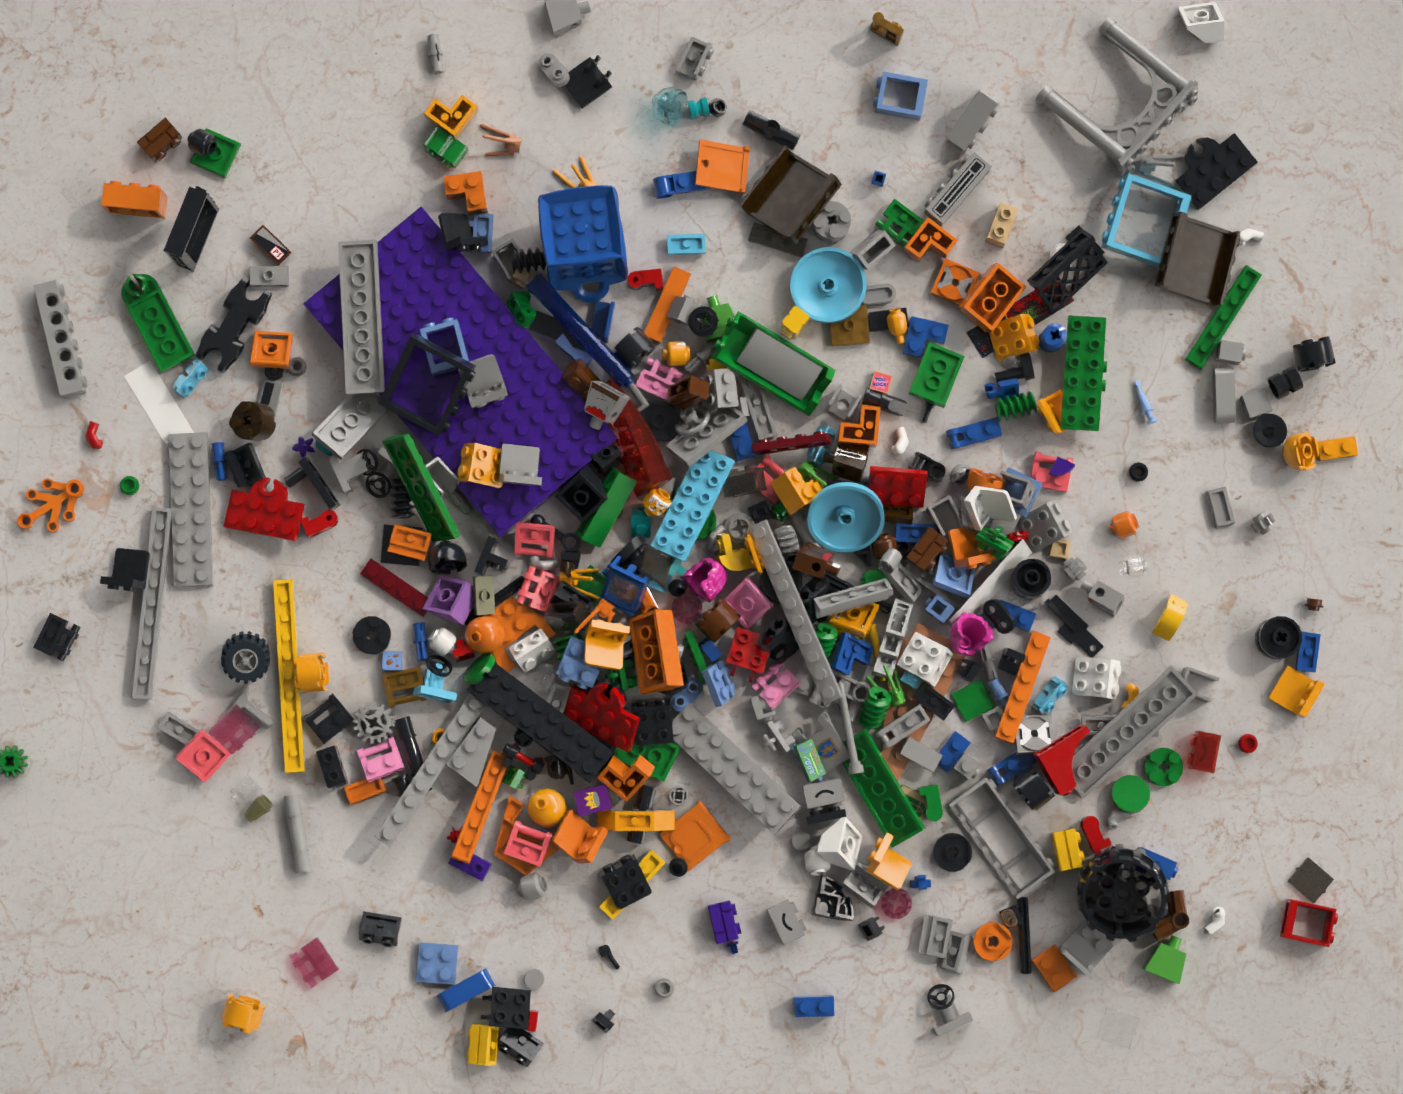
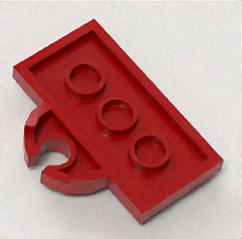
(265, 511)
(602, 715)

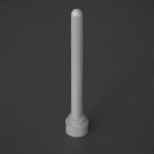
(855, 765)

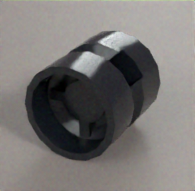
(1282, 384)

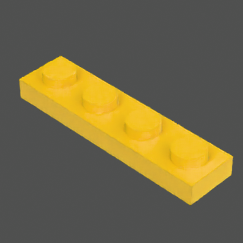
(650, 866)

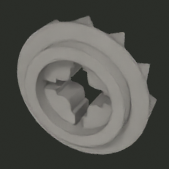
(731, 523)

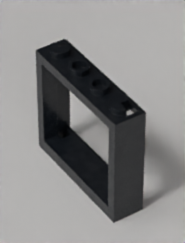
(191, 228)
(459, 393)

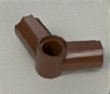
(1176, 906)

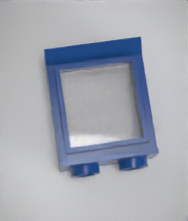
(624, 588)

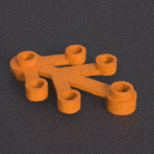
(53, 502)

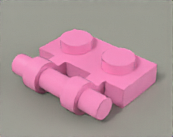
(655, 384)
(779, 688)

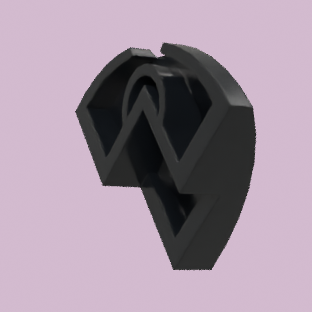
(831, 901)

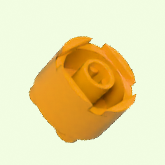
(311, 672)
(242, 1013)

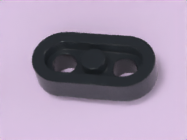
(1000, 615)

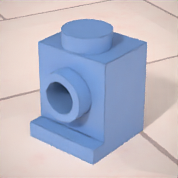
(946, 608)

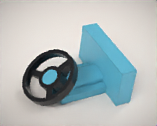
(434, 681)

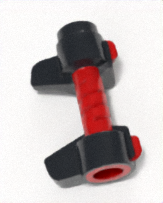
(512, 753)

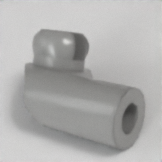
(543, 565)

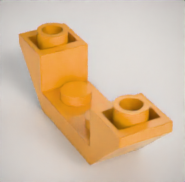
(636, 820)

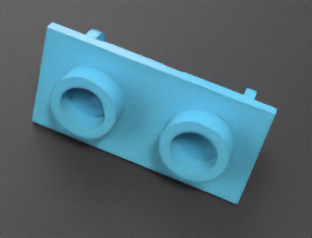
(196, 371)
(816, 453)
(1055, 690)

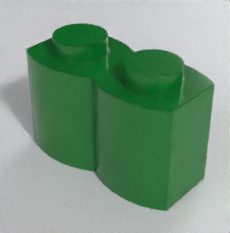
(445, 147)

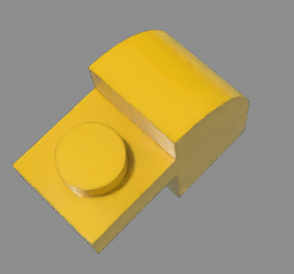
(731, 559)
(1170, 618)

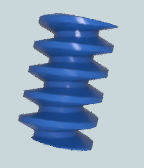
(1058, 332)

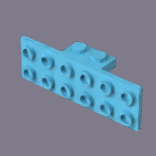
(692, 505)

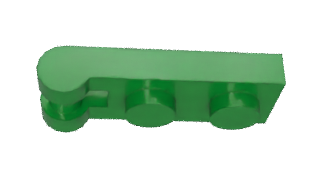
(696, 658)

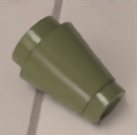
(259, 807)

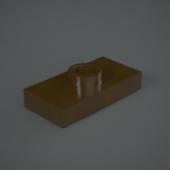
(898, 514)

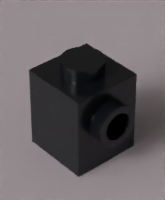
(606, 459)

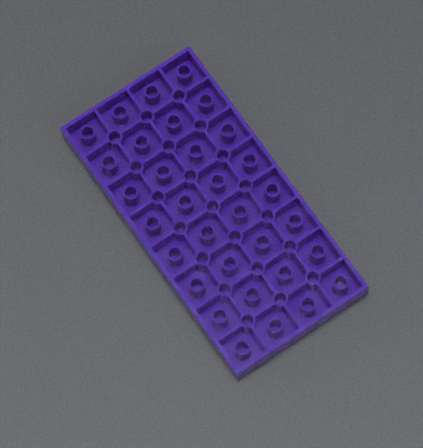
(541, 410)

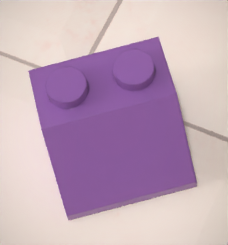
(450, 600)

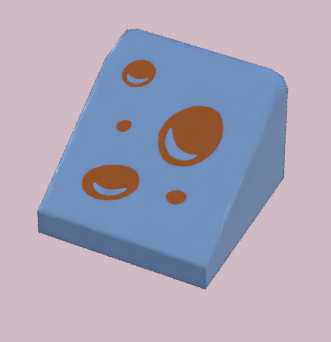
(392, 661)

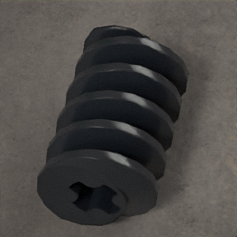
(528, 260)
(402, 500)

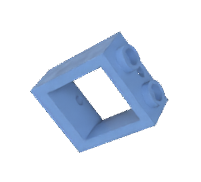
(896, 111)
(430, 328)

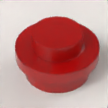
(1247, 743)

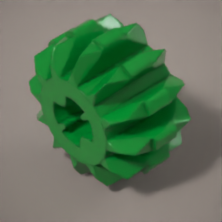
(18, 761)

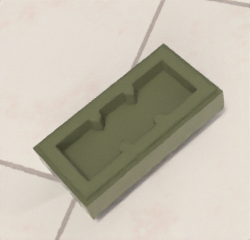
(483, 595)

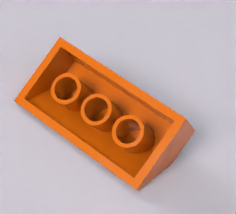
(656, 651)

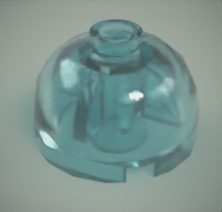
(668, 105)

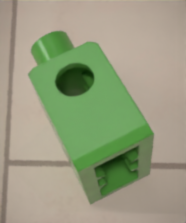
(723, 313)
(1167, 960)

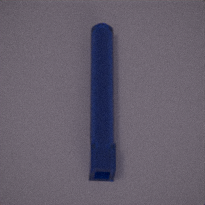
(579, 330)

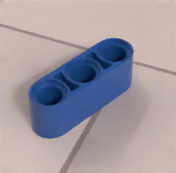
(465, 990)

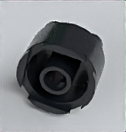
(633, 348)
(1313, 355)
(1026, 569)
(1033, 788)

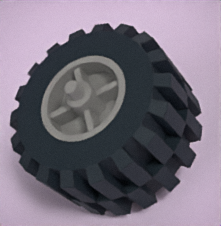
(245, 657)

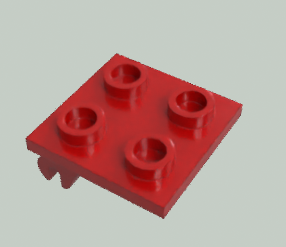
(747, 653)

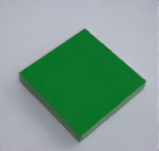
(221, 159)

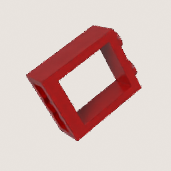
(1289, 919)

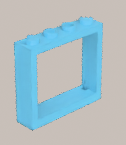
(1119, 202)

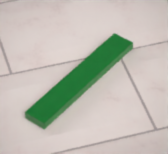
(1223, 317)

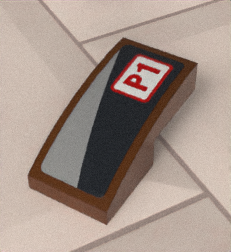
(270, 245)

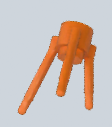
(603, 609)

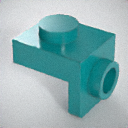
(640, 523)

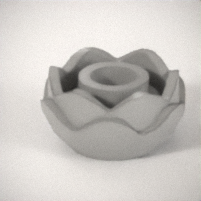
(959, 474)

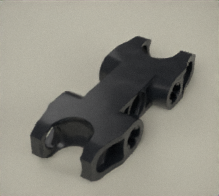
(227, 335)
(780, 629)

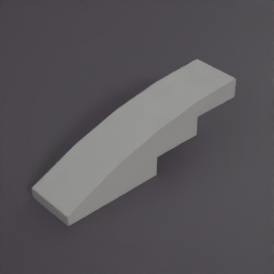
(893, 637)

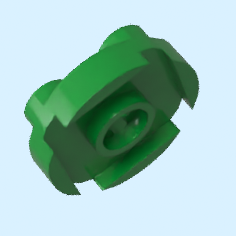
(1171, 774)

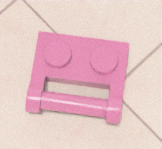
(384, 764)

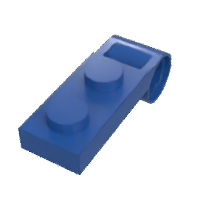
(676, 184)

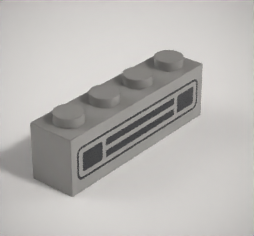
(957, 189)

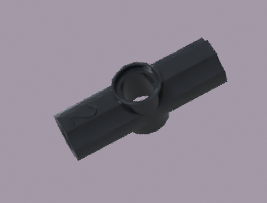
(760, 124)
(643, 803)

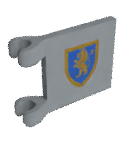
(827, 742)

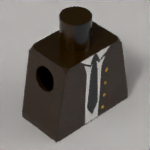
(848, 461)

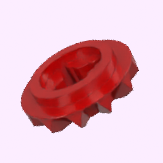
(1017, 536)

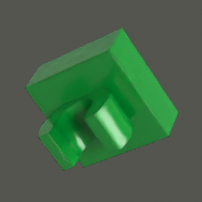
(514, 777)

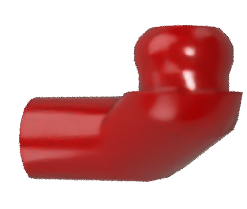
(91, 437)

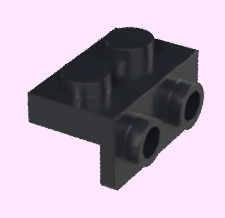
(244, 465)

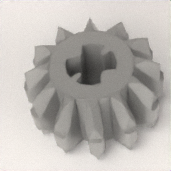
(786, 540)

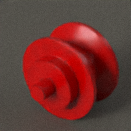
(454, 835)

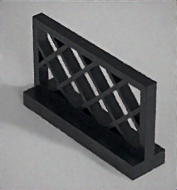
(1061, 262)

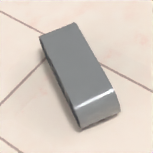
(1224, 395)

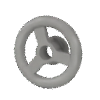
(690, 418)

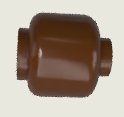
(883, 543)

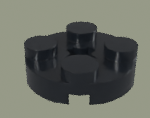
(374, 624)
(959, 843)

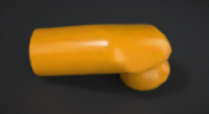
(1133, 692)

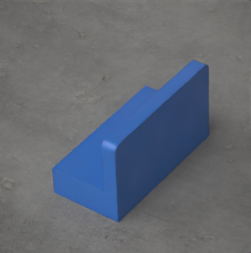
(603, 319)

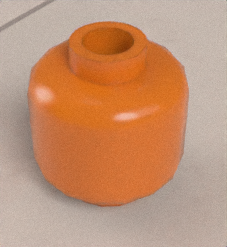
(1124, 524)

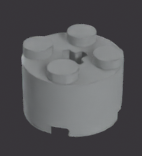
(833, 232)

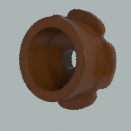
(1314, 604)

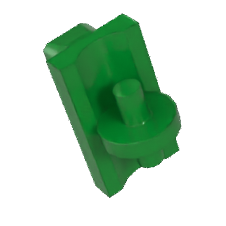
(995, 539)
(625, 682)

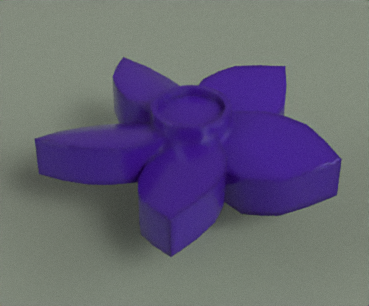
(303, 446)

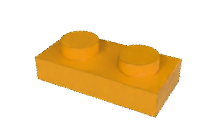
(1337, 448)

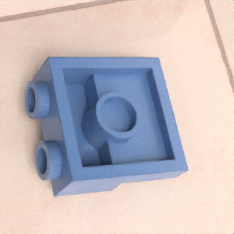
(573, 665)

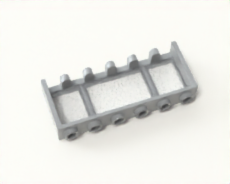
(1002, 837)

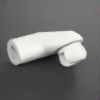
(902, 442)
(1218, 920)

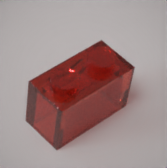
(1204, 751)

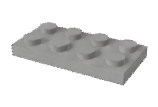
(349, 423)
(720, 425)

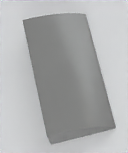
(779, 364)

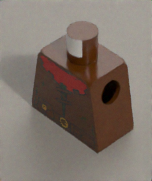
(815, 561)

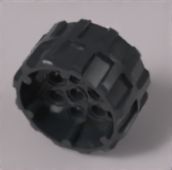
(1118, 928)

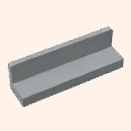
(852, 598)

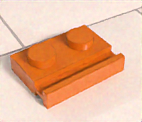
(409, 542)
(1054, 968)

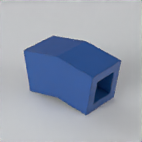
(881, 174)
(710, 649)

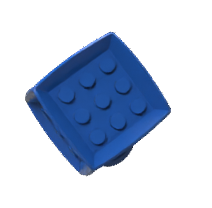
(583, 239)

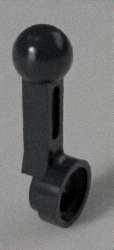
(539, 519)

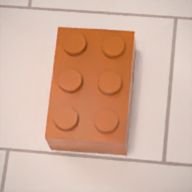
(134, 200)
(992, 297)

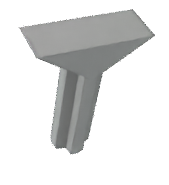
(254, 712)

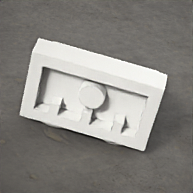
(925, 658)

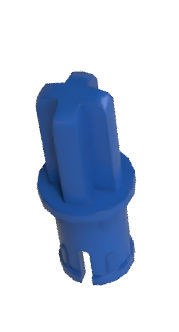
(219, 461)
(420, 641)

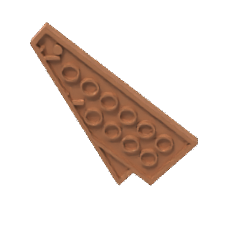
(896, 761)

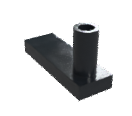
(308, 469)

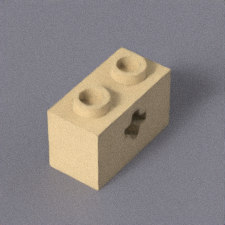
(1001, 225)

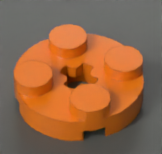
(1003, 941)

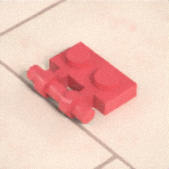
(542, 592)

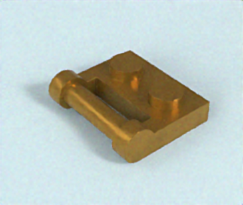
(890, 31)
(400, 681)

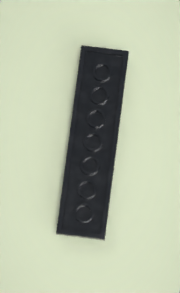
(541, 722)

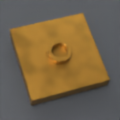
(851, 330)

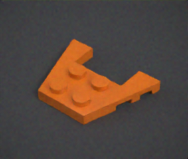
(516, 621)
(512, 811)

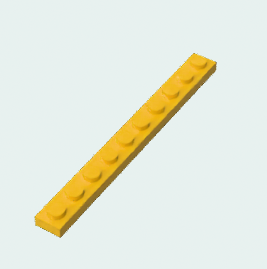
(289, 695)

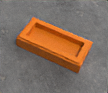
(363, 790)

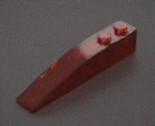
(641, 452)

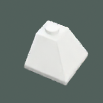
(1204, 21)
(840, 844)

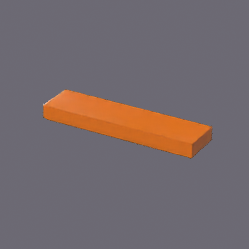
(674, 287)

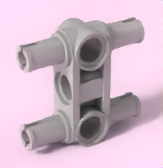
(850, 688)

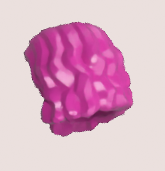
(706, 578)
(970, 634)

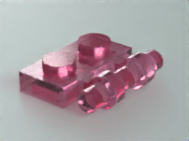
(230, 724)
(320, 960)

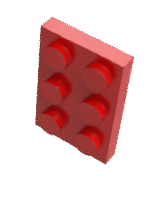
(898, 485)

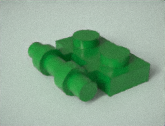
(903, 218)

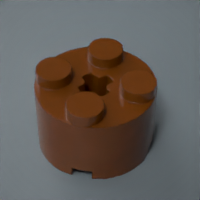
(717, 620)

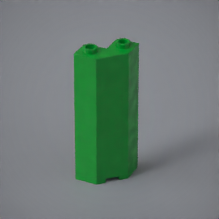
(734, 340)

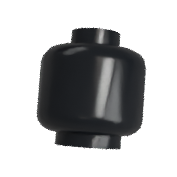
(202, 142)

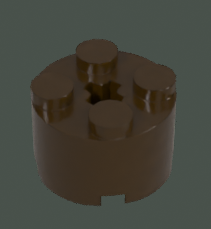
(253, 421)

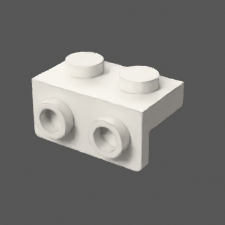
(532, 650)

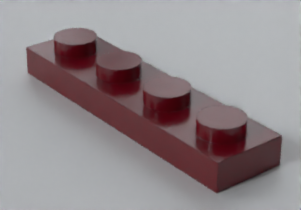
(783, 444)
(395, 586)

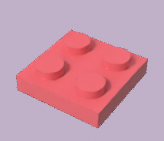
(203, 755)

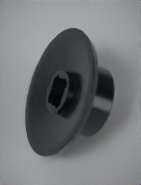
(1273, 422)

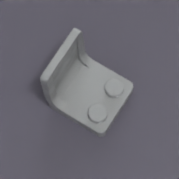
(1085, 948)

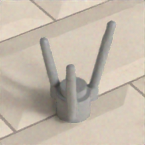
(1149, 163)

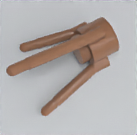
(511, 142)

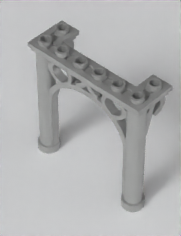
(1183, 95)

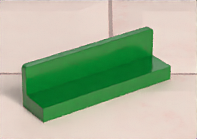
(597, 525)

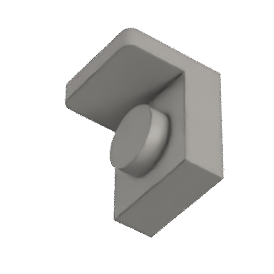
(758, 707)

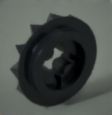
(701, 313)

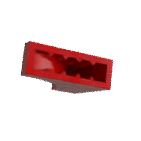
(1057, 760)

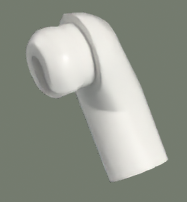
(1248, 234)

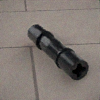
(410, 745)

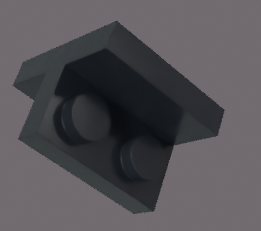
(488, 556)

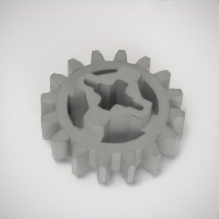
(378, 714)

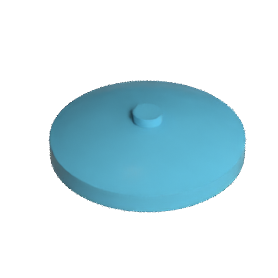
(828, 285)
(845, 517)

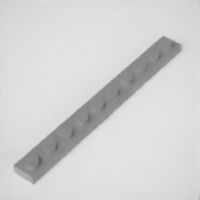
(152, 604)
(795, 612)
(430, 770)

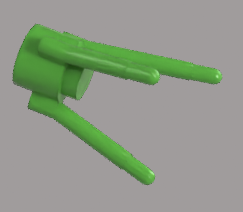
(808, 471)
(896, 693)

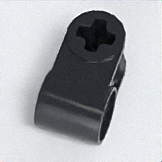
(927, 464)

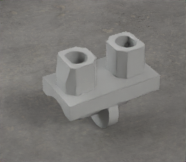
(774, 739)

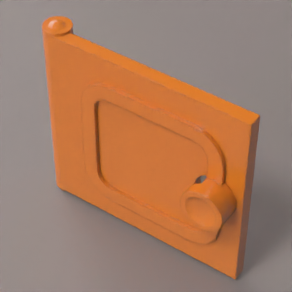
(726, 166)
(695, 835)

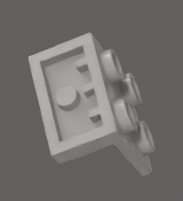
(519, 465)

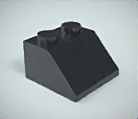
(583, 494)

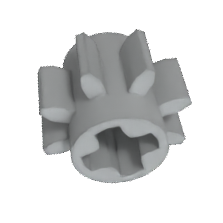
(1263, 523)
(1074, 569)

